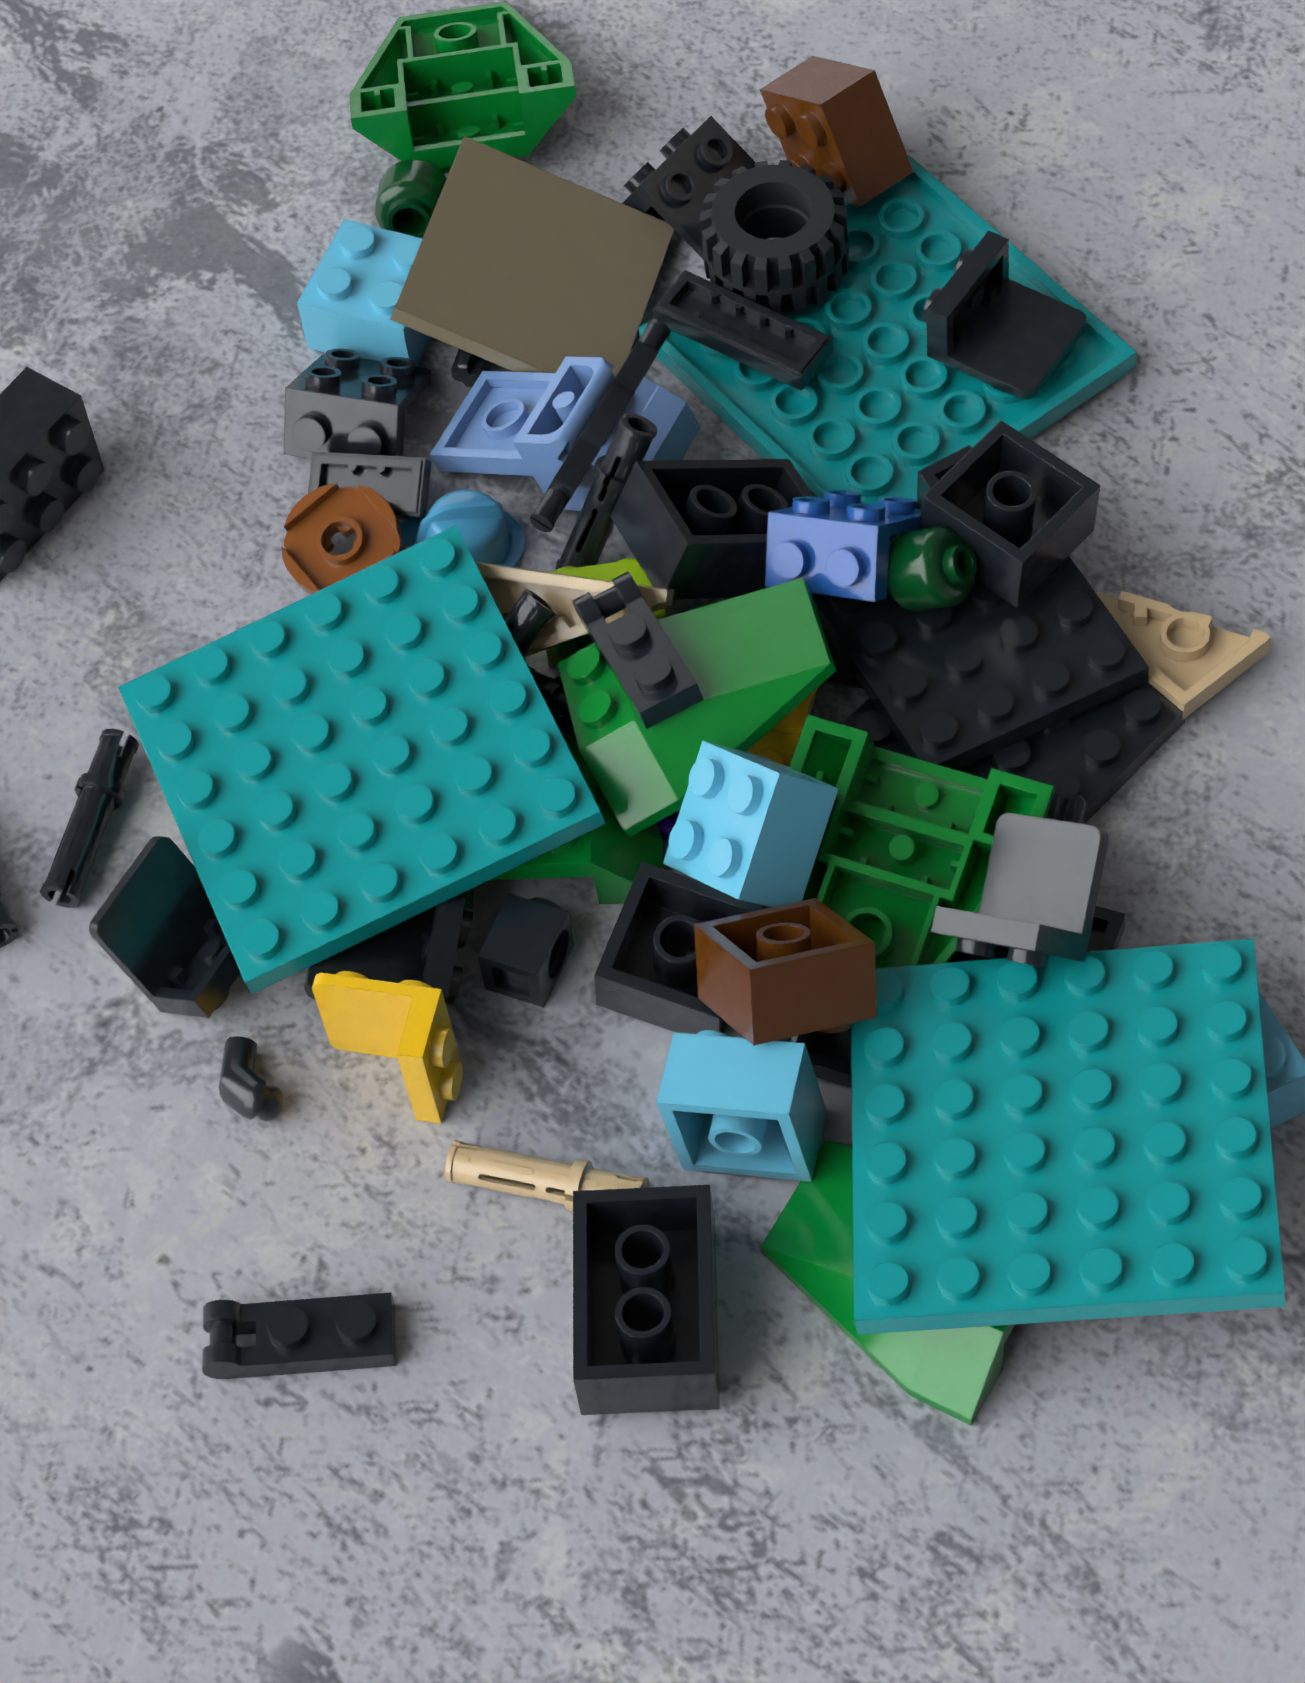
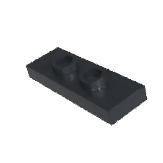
(743, 330)

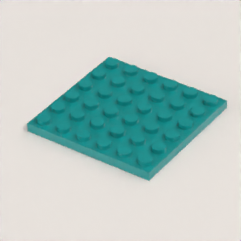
(878, 399)
(358, 759)
(1063, 1141)

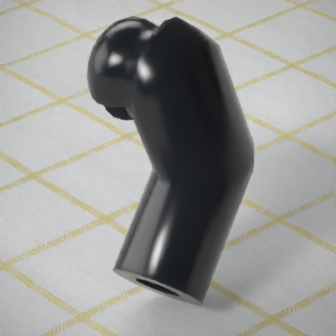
(242, 1087)

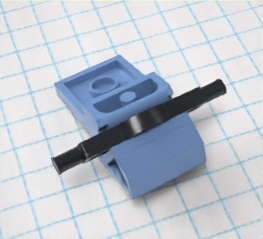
(562, 423)

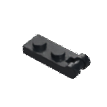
(638, 651)
(299, 1336)

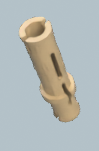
(529, 1174)

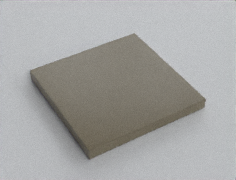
(530, 266)

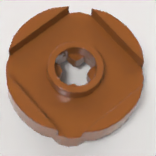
(332, 511)

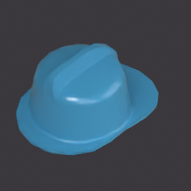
(486, 529)

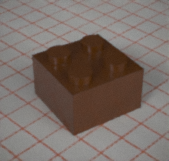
(839, 125)
(786, 971)

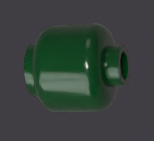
(408, 196)
(928, 569)

